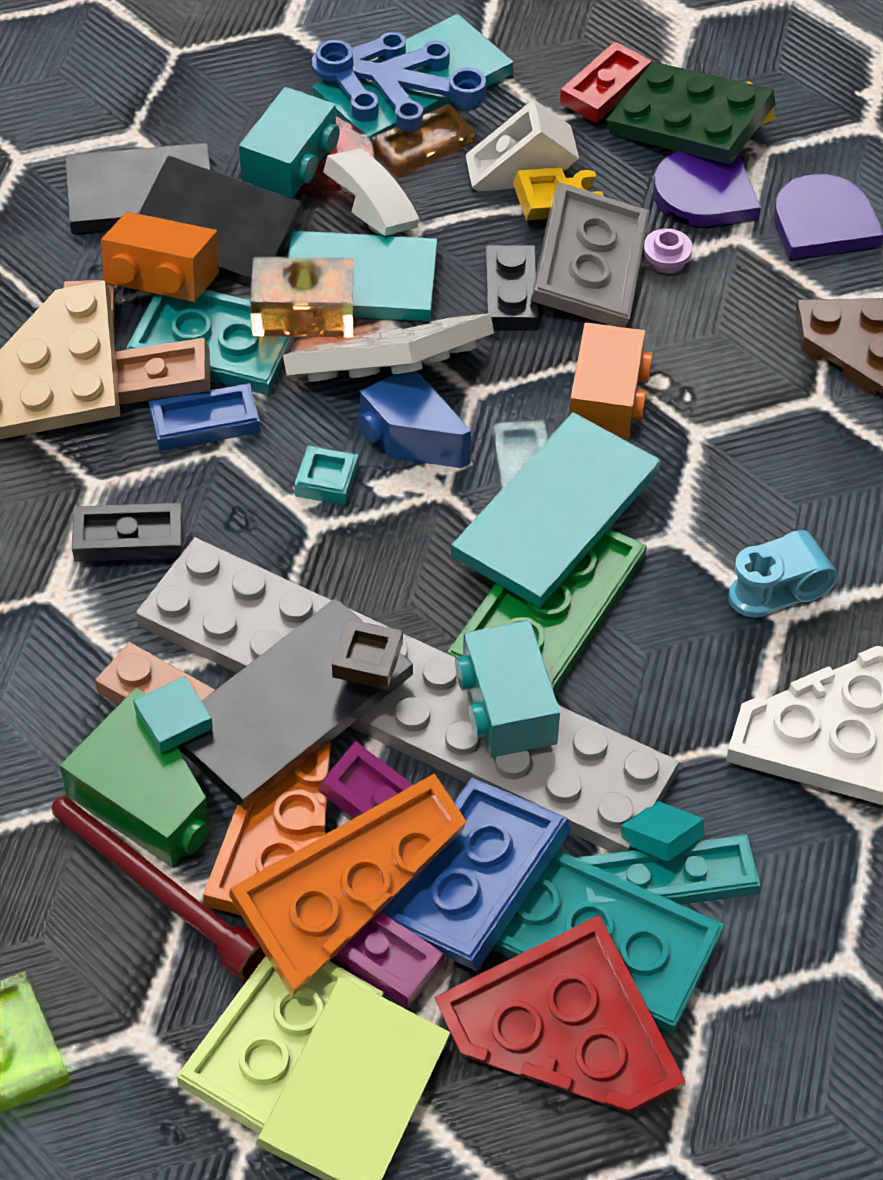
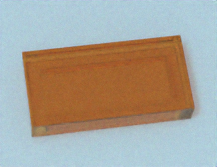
(440, 135)

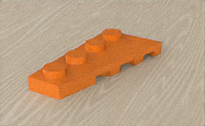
(270, 829)
(338, 883)

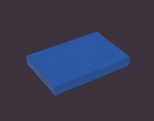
(482, 875)

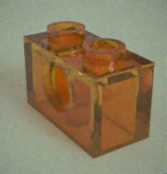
(303, 297)

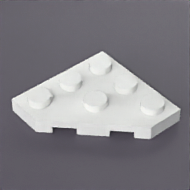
(397, 348)
(820, 730)

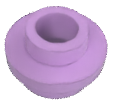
(667, 250)

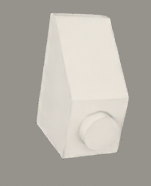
(524, 142)

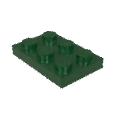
(691, 112)

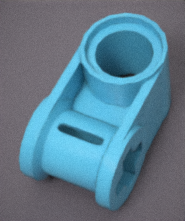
(780, 575)

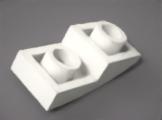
(378, 196)

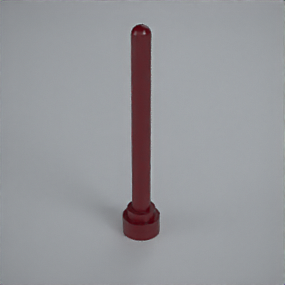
(236, 946)

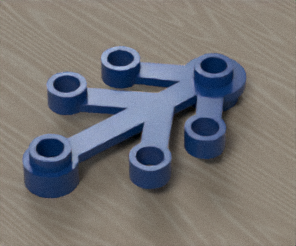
(343, 64)

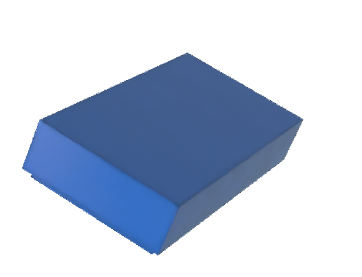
(204, 417)

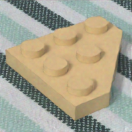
(60, 364)

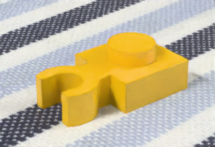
(537, 187)

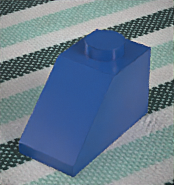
(413, 422)

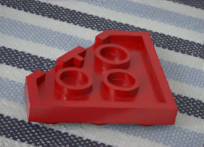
(566, 1021)

